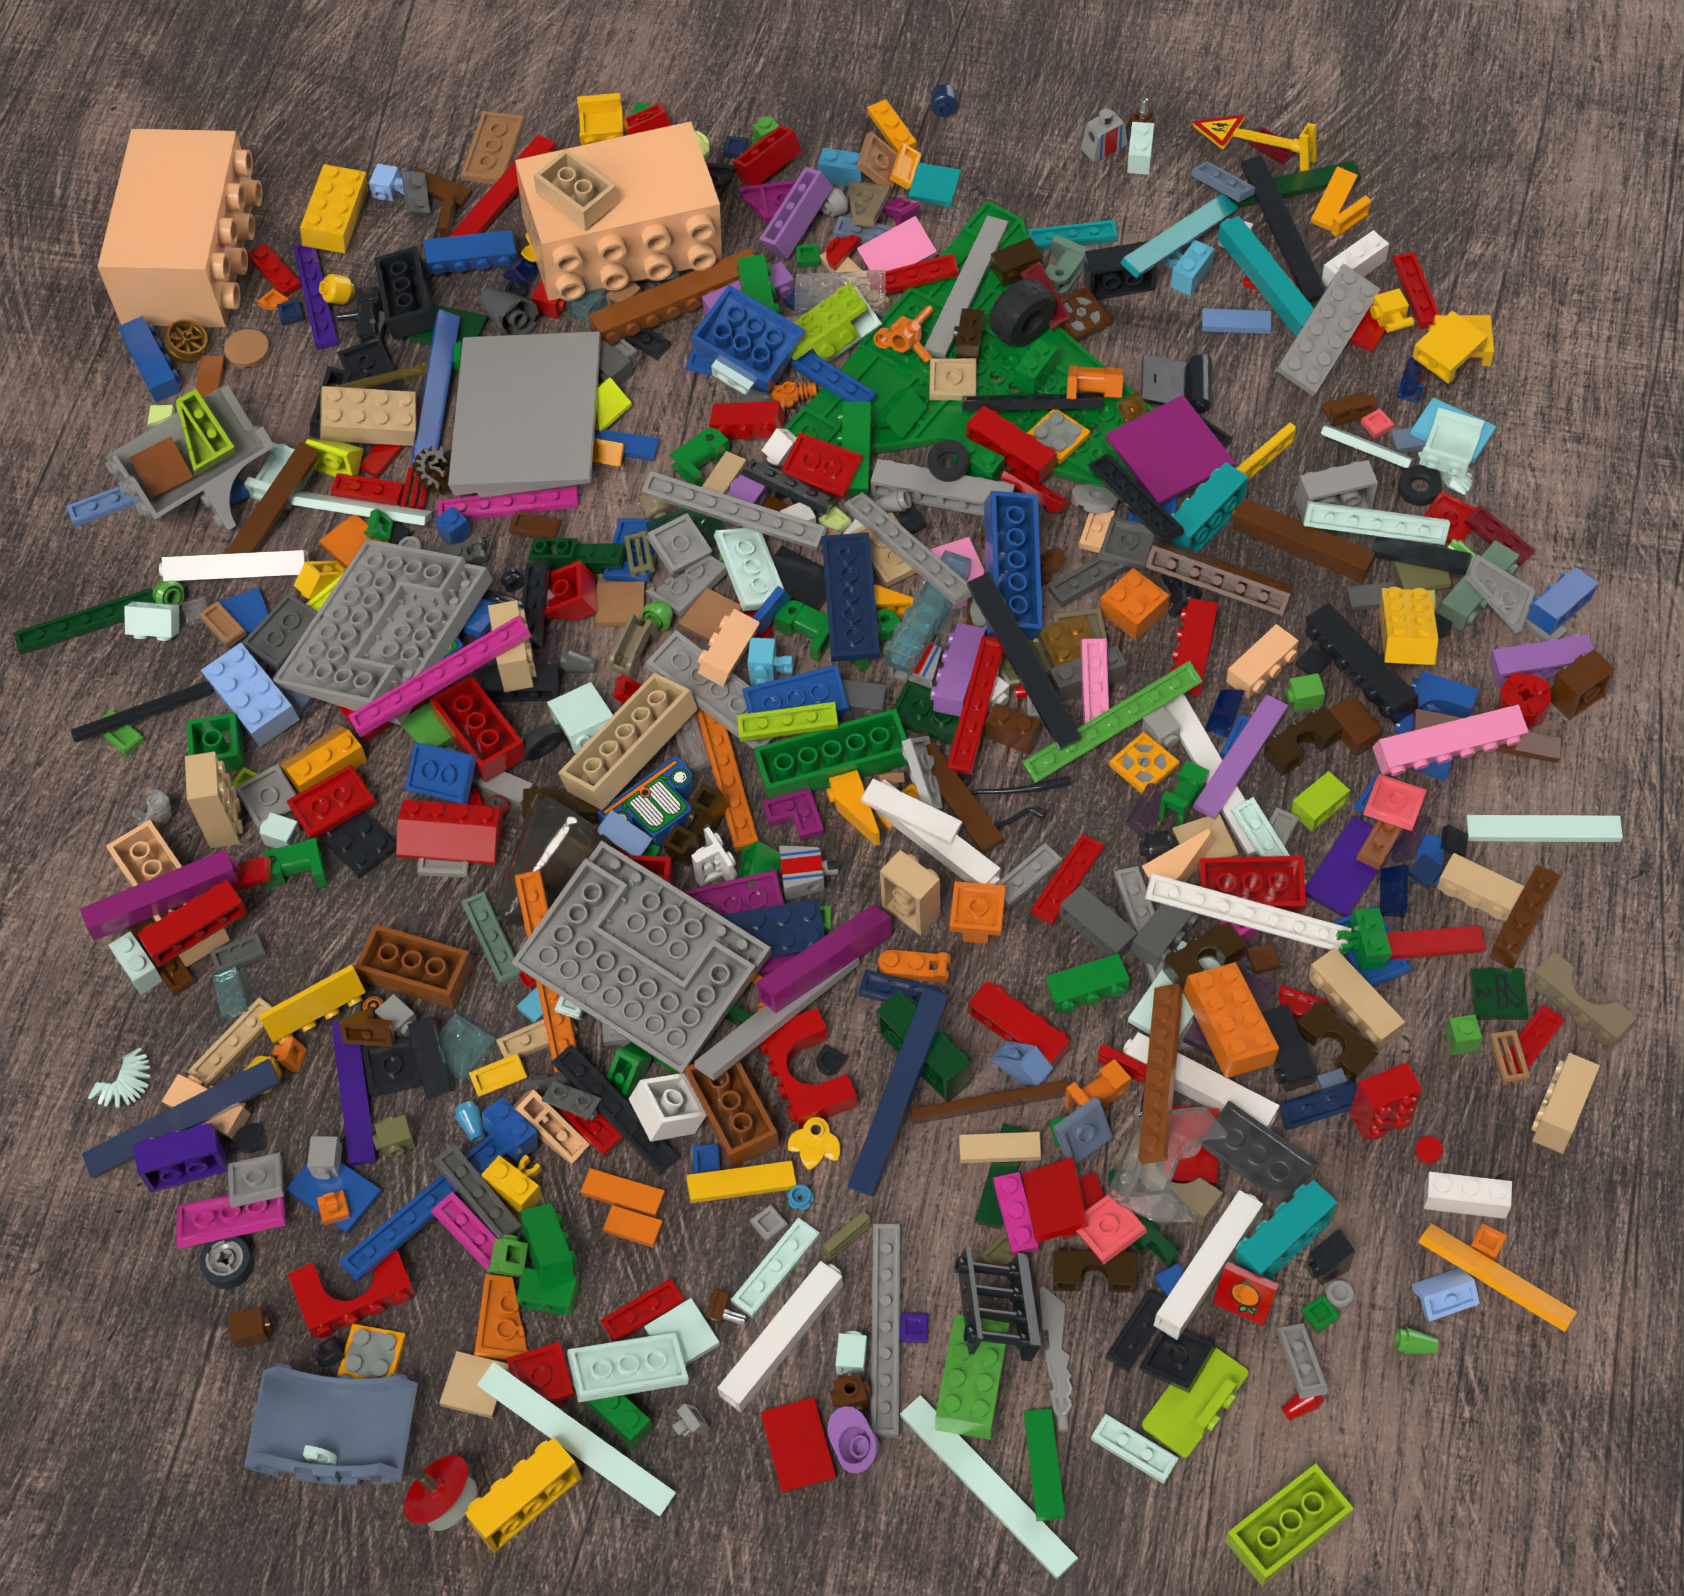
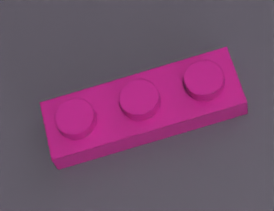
(1015, 1213)
(466, 1228)

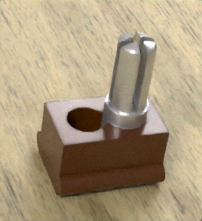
(1143, 114)
(716, 1309)

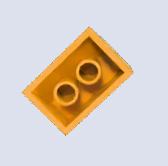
(323, 759)

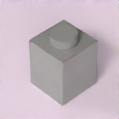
(1162, 728)
(399, 1013)
(324, 1157)

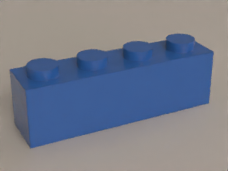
(469, 252)
(149, 358)

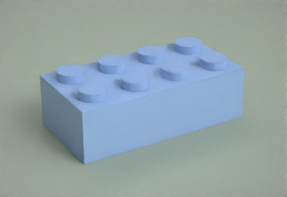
(250, 694)

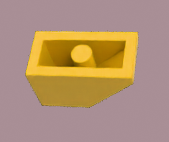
(317, 576)

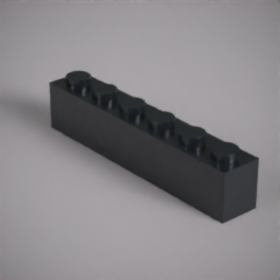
(1361, 663)

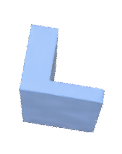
(1446, 1293)

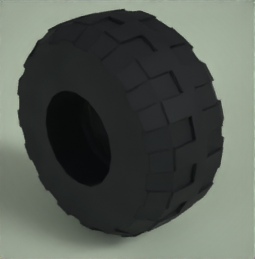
(1022, 312)

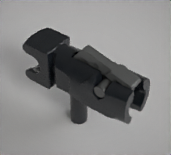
(369, 317)

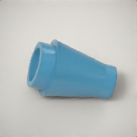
(470, 1120)

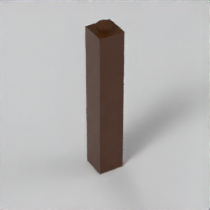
(1302, 541)

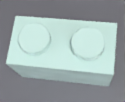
(1140, 148)
(152, 619)
(135, 963)

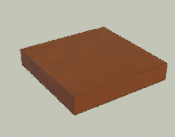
(161, 468)

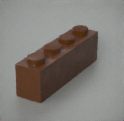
(1524, 916)

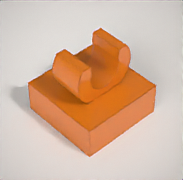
(290, 1054)
(333, 1207)

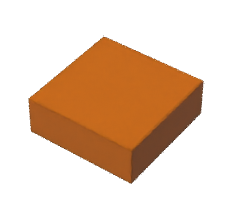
(1488, 1241)

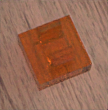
(1132, 407)

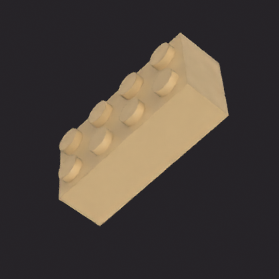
(367, 416)
(213, 799)

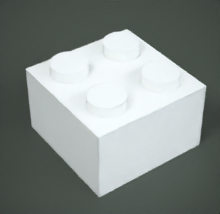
(667, 1107)

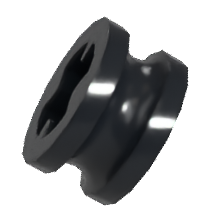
(512, 580)

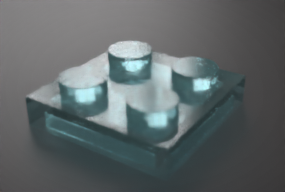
(464, 1046)

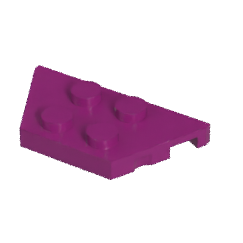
(766, 198)

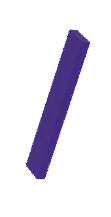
(318, 309)
(354, 1100)

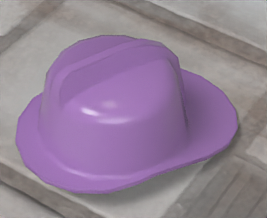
(852, 1439)

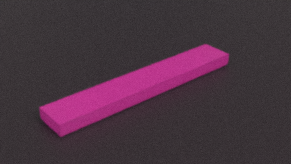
(505, 505)

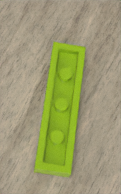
(787, 721)

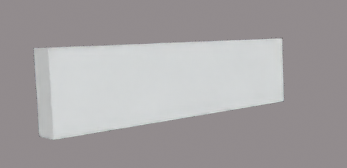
(911, 811)

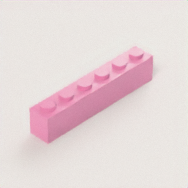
(1450, 740)

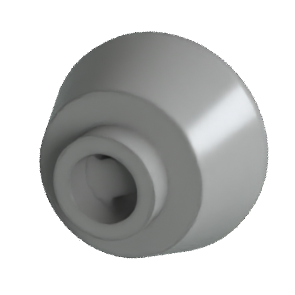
(835, 203)

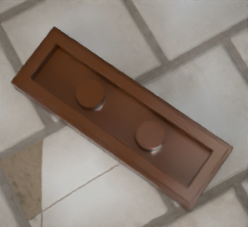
(439, 186)

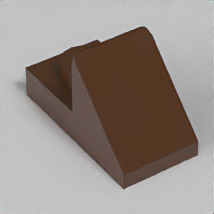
(367, 1030)

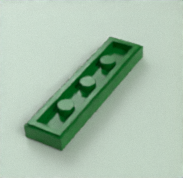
(1044, 1465)

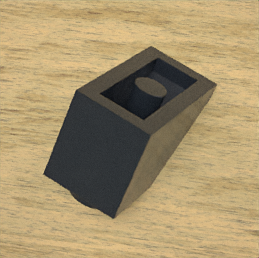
(1330, 1258)

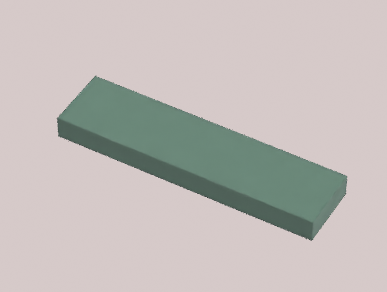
(491, 938)

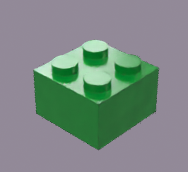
(219, 735)

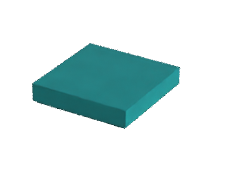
(934, 185)

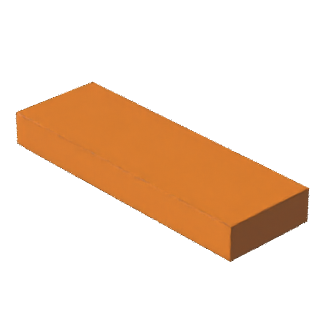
(622, 1192)

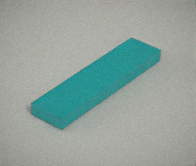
(1082, 234)

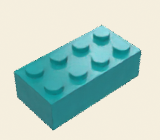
(1210, 507)
(1286, 1232)

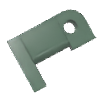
(1069, 264)

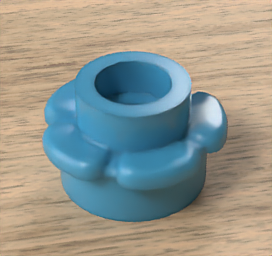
(800, 1190)

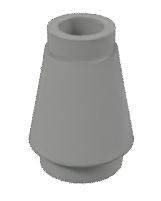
(895, 501)

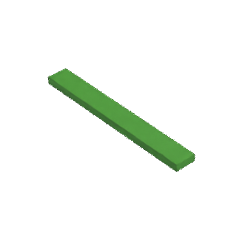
(1114, 721)

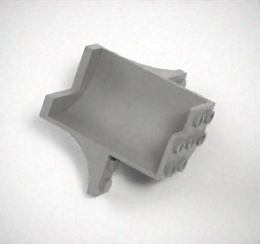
(215, 482)

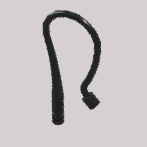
(1035, 787)

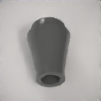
(576, 662)

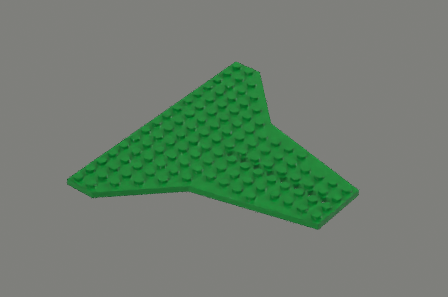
(892, 370)

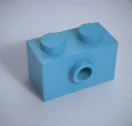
(840, 166)

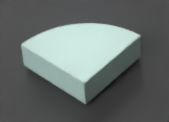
(319, 1456)

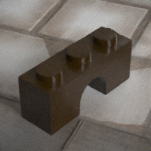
(1317, 728)
(706, 811)
(1219, 943)
(1323, 1023)
(1071, 1266)

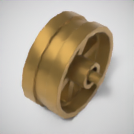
(186, 340)

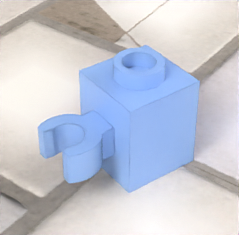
(385, 182)

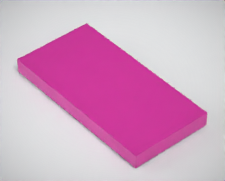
(216, 1220)

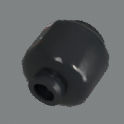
(1156, 844)

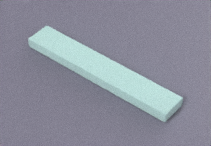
(360, 507)
(1376, 522)
(1544, 828)

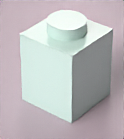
(279, 831)
(851, 1353)

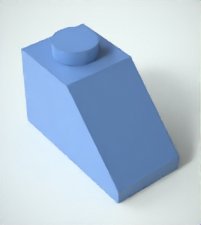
(1022, 1062)

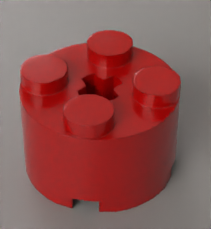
(1531, 695)

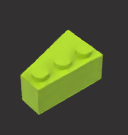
(202, 433)

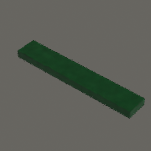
(1304, 182)
(77, 623)

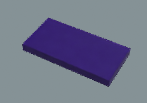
(1340, 877)

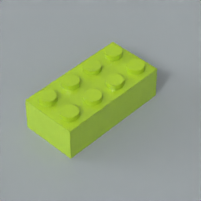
(1289, 1525)

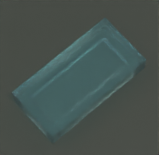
(230, 993)

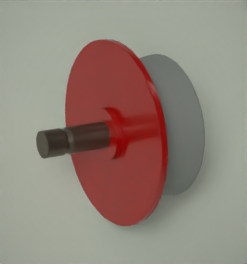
(440, 1493)

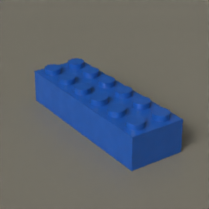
(1014, 556)

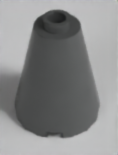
(509, 311)

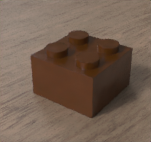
(1581, 684)

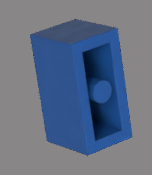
(509, 1129)

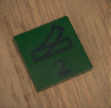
(1498, 993)

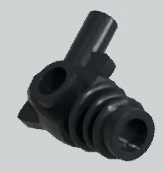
(1181, 592)

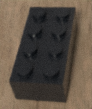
(405, 292)

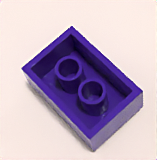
(180, 1157)

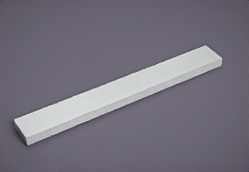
(1205, 755)
(1244, 912)

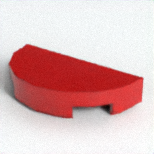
(840, 249)
(1297, 1001)

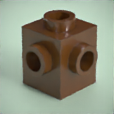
(848, 1383)

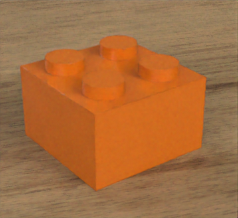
(1134, 604)

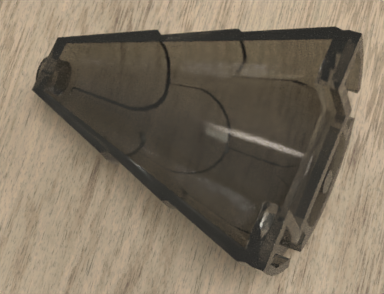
(551, 842)

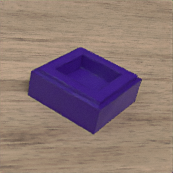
(914, 1328)

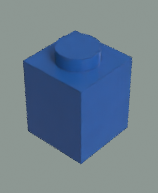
(452, 526)

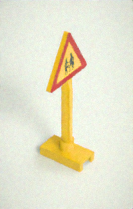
(1223, 129)

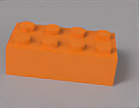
(1230, 1020)

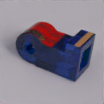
(1410, 384)

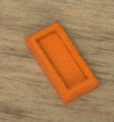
(632, 1226)

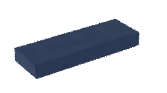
(883, 987)
(1317, 1105)

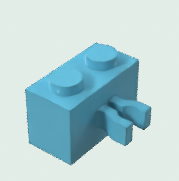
(1191, 267)
(764, 663)

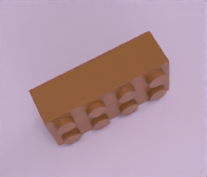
(414, 966)
(734, 1113)

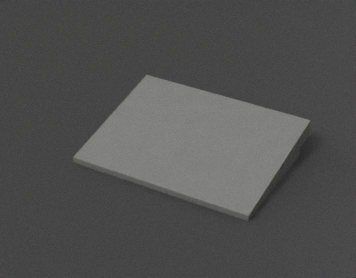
(525, 413)
(383, 624)
(641, 959)

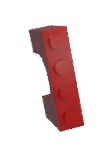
(805, 1100)
(326, 1314)

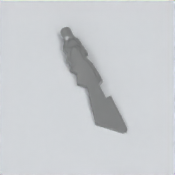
(1056, 1359)

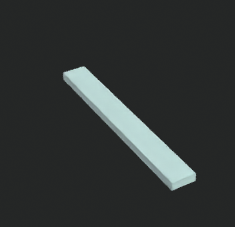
(576, 1439)
(990, 1489)

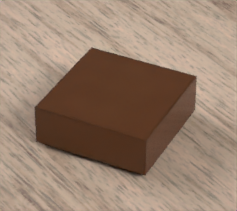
(1263, 958)

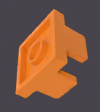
(977, 911)

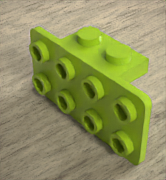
(829, 323)
(1184, 1417)

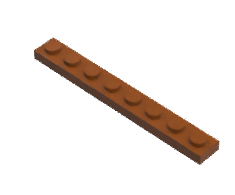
(1160, 1074)

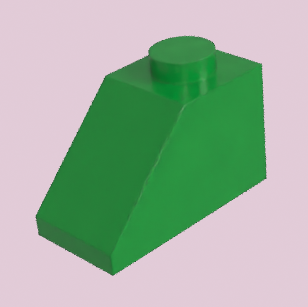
(628, 1069)

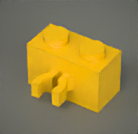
(513, 1183)

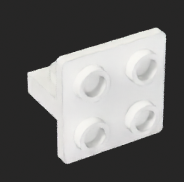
(712, 860)

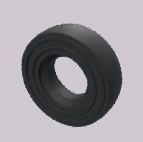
(942, 448)
(1422, 473)
(541, 741)

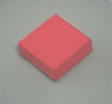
(1377, 423)

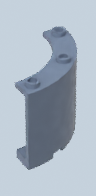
(353, 1418)

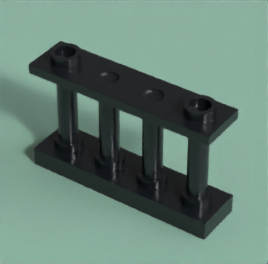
(1020, 1293)

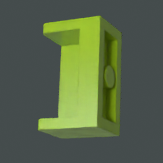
(1320, 801)

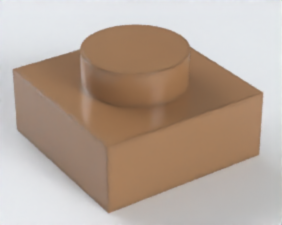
(893, 778)

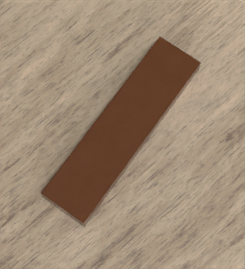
(173, 972)

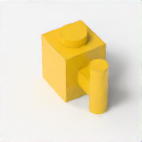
(1391, 311)

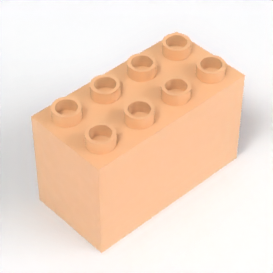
(659, 226)
(180, 227)

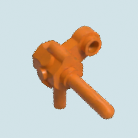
(905, 334)

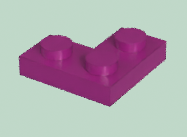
(797, 807)

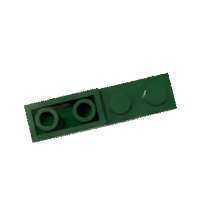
(565, 551)
(1152, 1240)

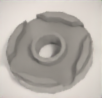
(1094, 498)

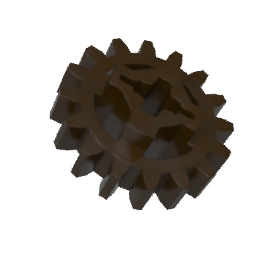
(435, 472)

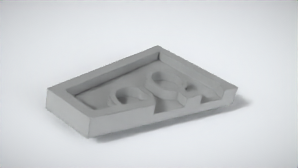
(687, 588)
(1501, 591)
(921, 763)

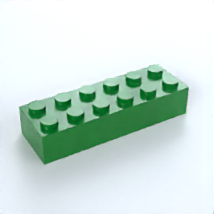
(812, 758)

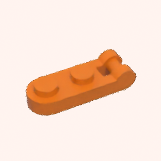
(915, 965)

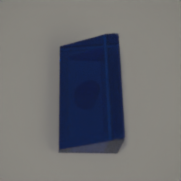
(521, 271)
(1225, 712)
(1394, 891)

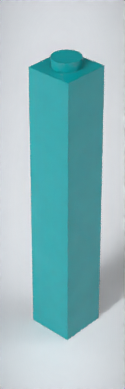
(1264, 273)

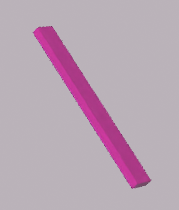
(439, 676)

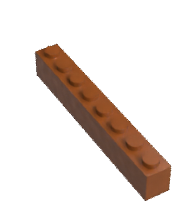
(664, 300)

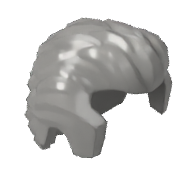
(158, 809)

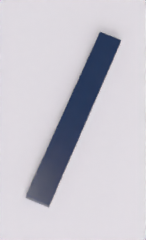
(899, 1092)
(183, 1116)

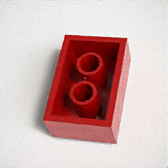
(1385, 1102)

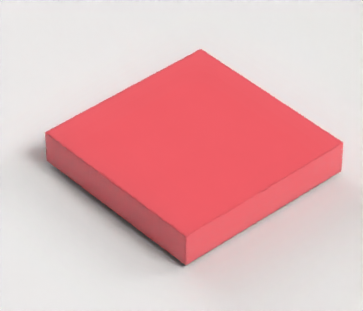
(1395, 802)
(1110, 1229)

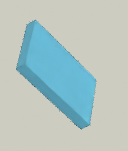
(1426, 421)

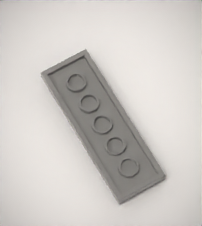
(1327, 329)
(678, 662)

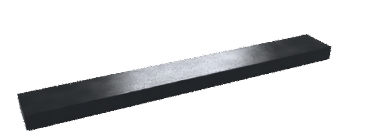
(1283, 228)
(1024, 661)

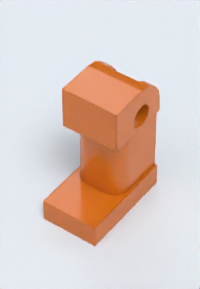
(1095, 380)
(1107, 1087)

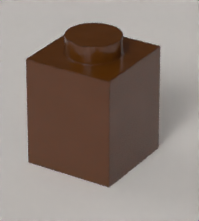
(249, 1327)

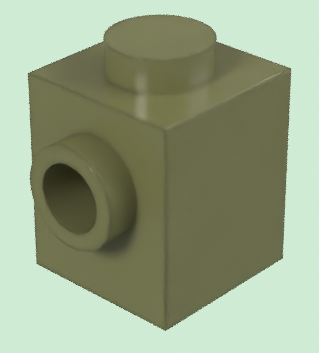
(393, 1136)

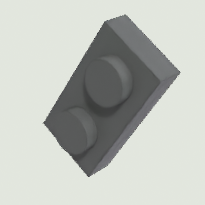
(415, 193)

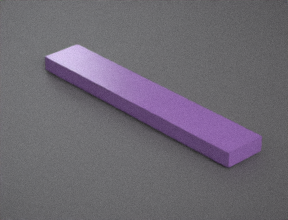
(1240, 757)

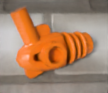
(789, 393)

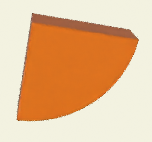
(272, 299)

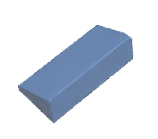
(624, 834)

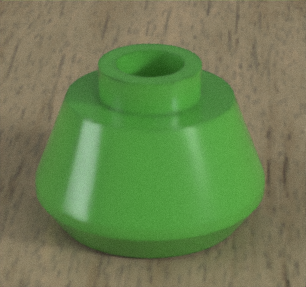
(168, 592)
(659, 613)

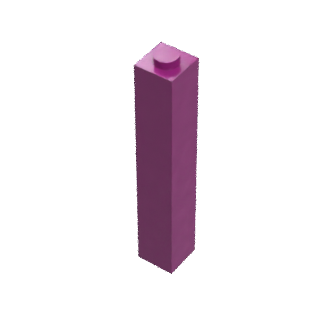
(158, 894)
(824, 958)

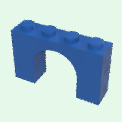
(1444, 697)

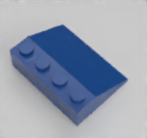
(747, 338)

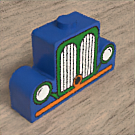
(656, 801)

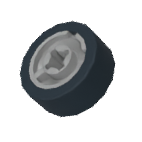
(239, 1266)

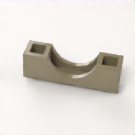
(1606, 1021)
(1197, 1195)

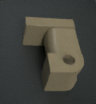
(626, 653)

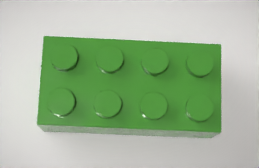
(971, 1383)

